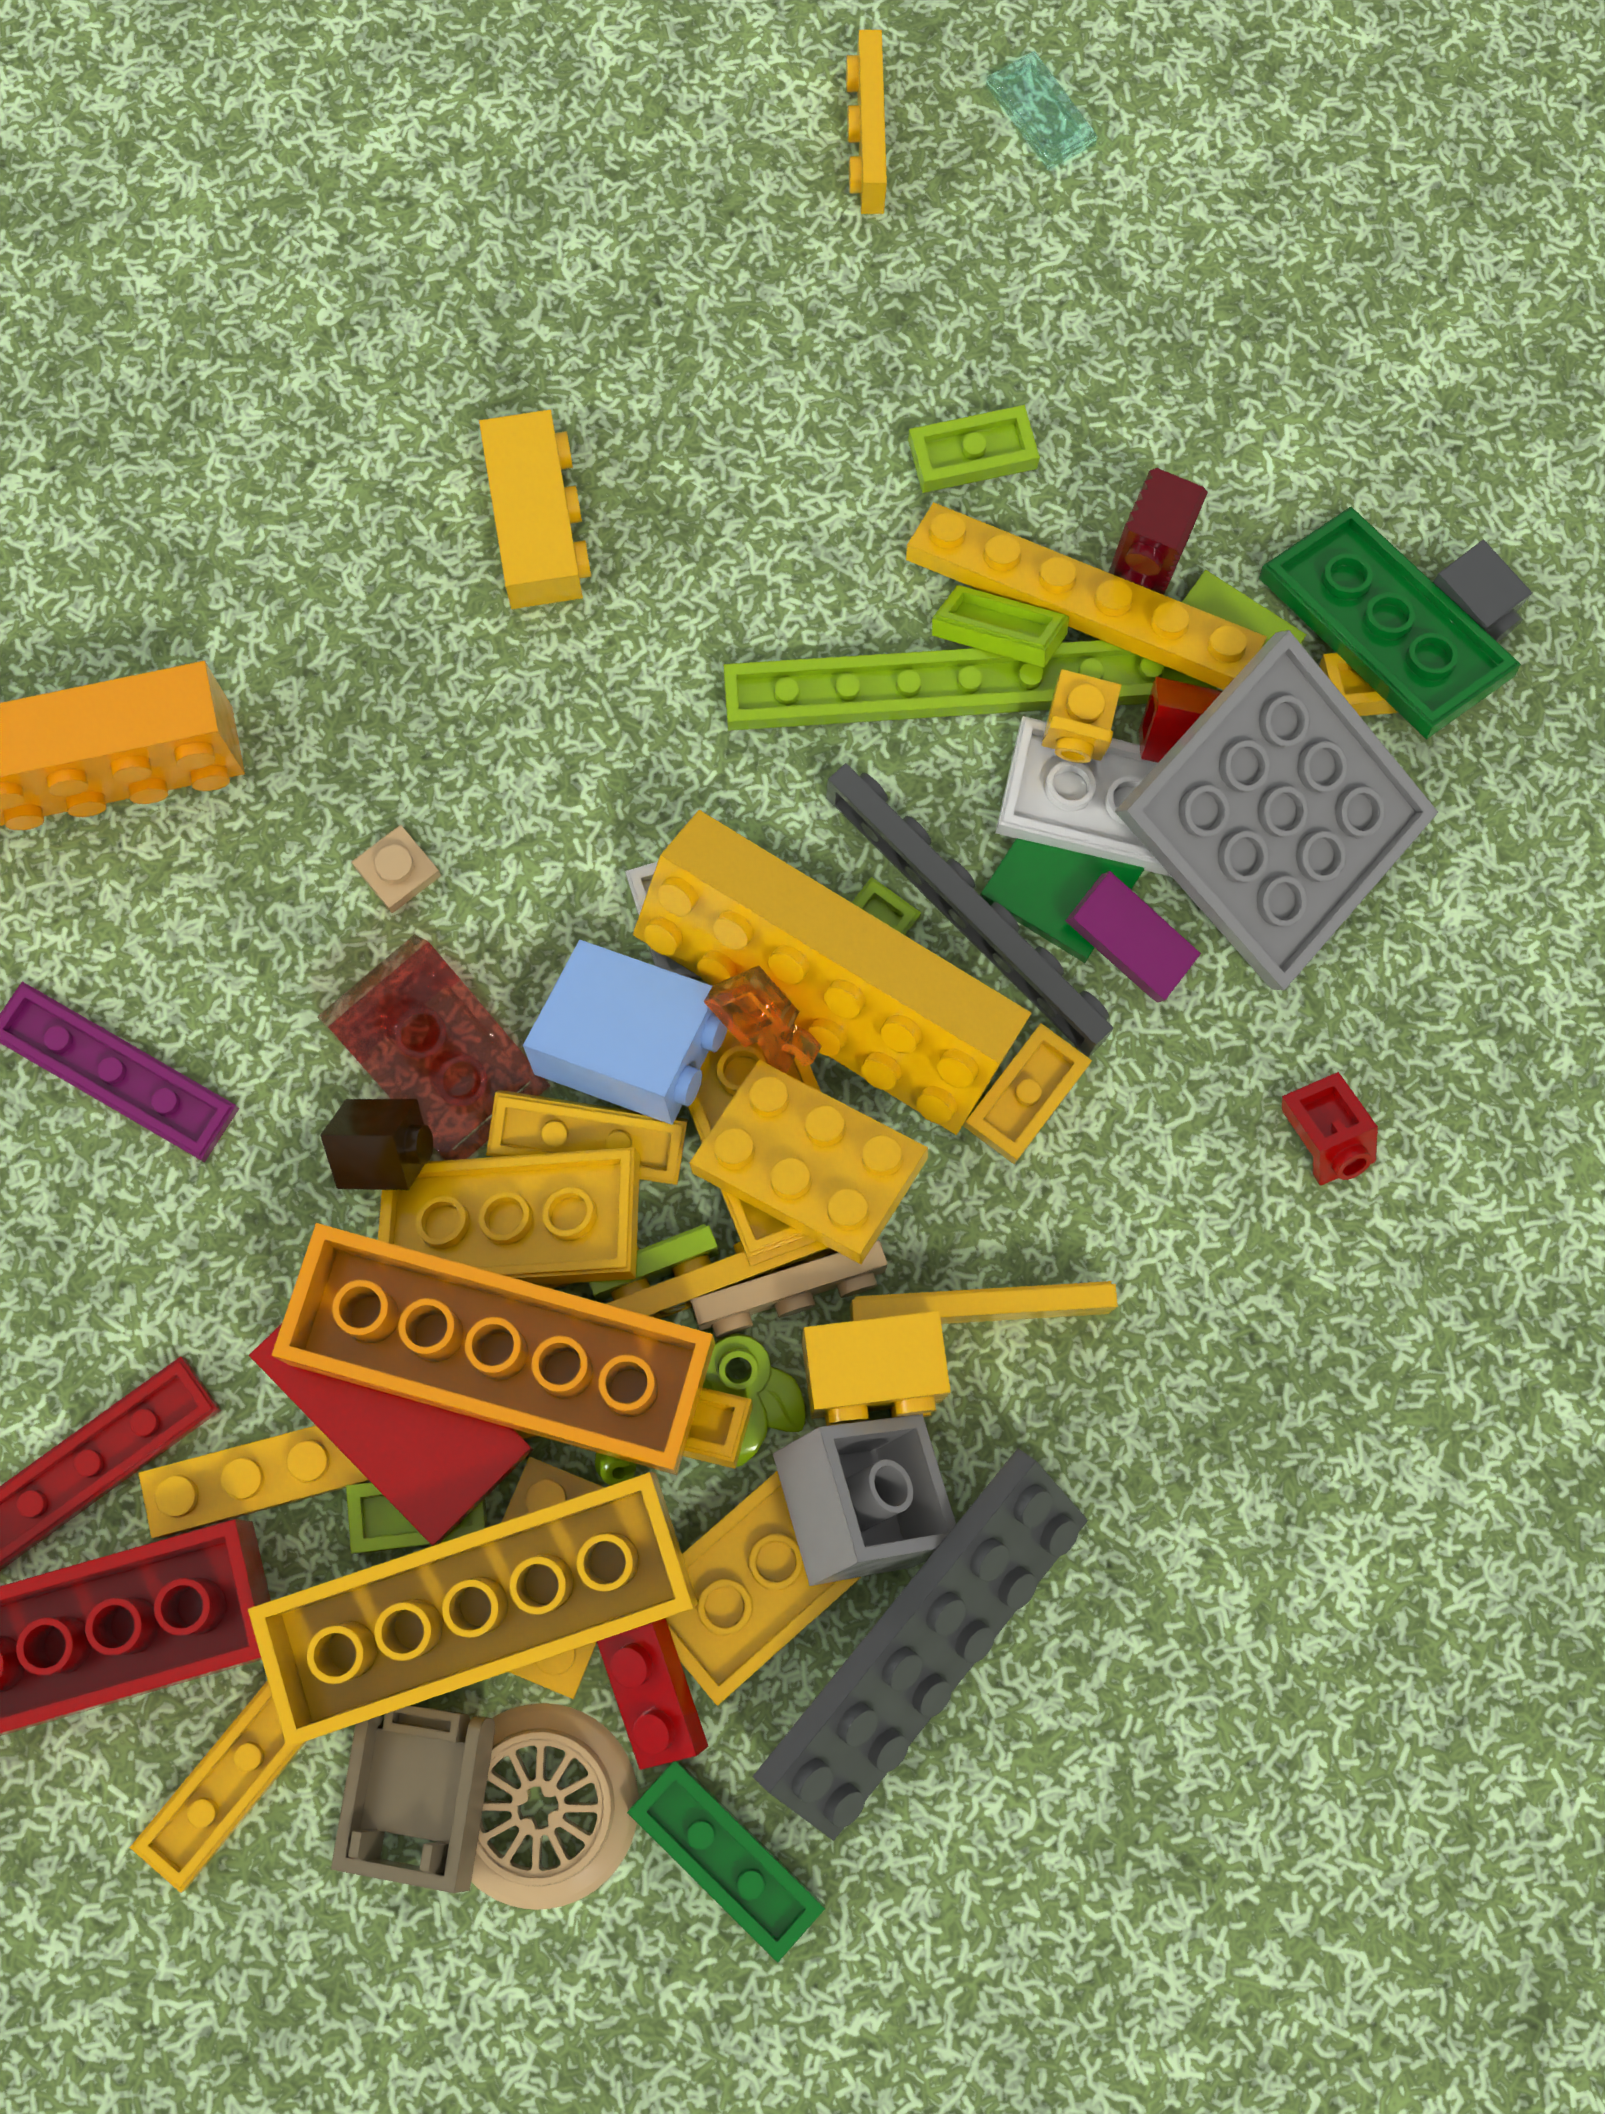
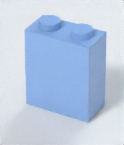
(625, 1032)

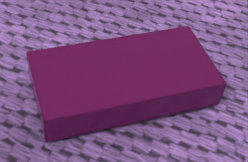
(1133, 937)

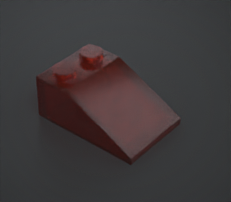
(430, 1042)

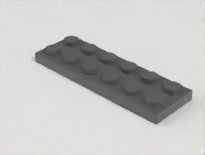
(922, 1647)

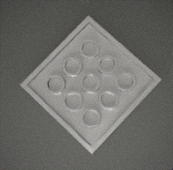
(1278, 810)

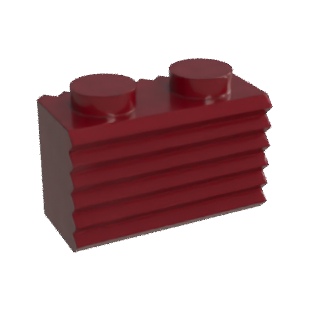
(1157, 530)

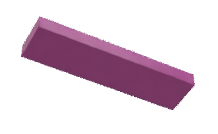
(114, 1072)

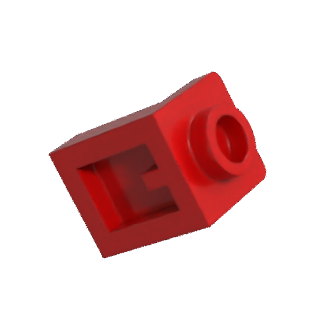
(1332, 1128)

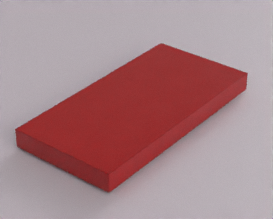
(417, 1455)

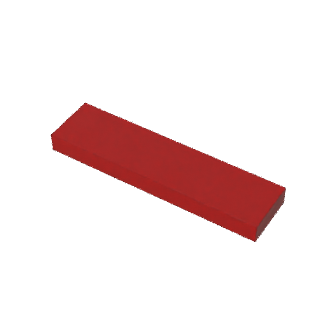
(101, 1456)

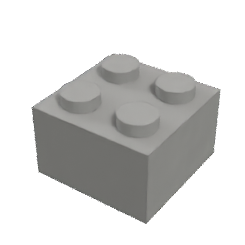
(864, 1497)

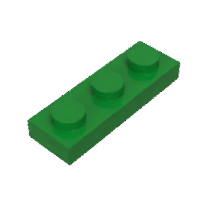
(726, 1860)

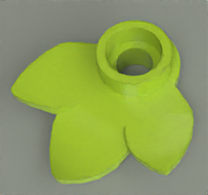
(773, 1392)

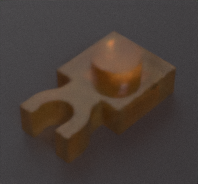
(763, 1015)

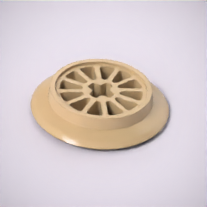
(614, 1830)

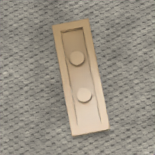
(787, 1291)

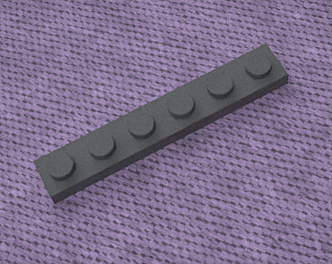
(986, 926)

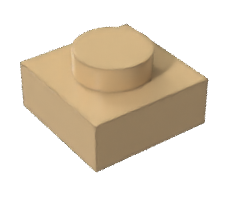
(396, 868)

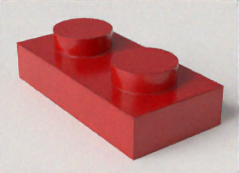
(653, 1695)

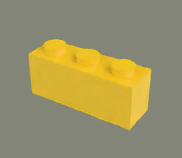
(534, 509)

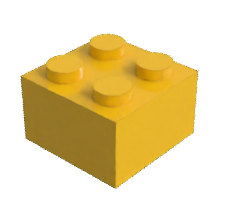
(875, 1367)

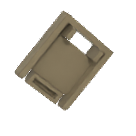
(417, 1780)

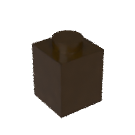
(377, 1144)

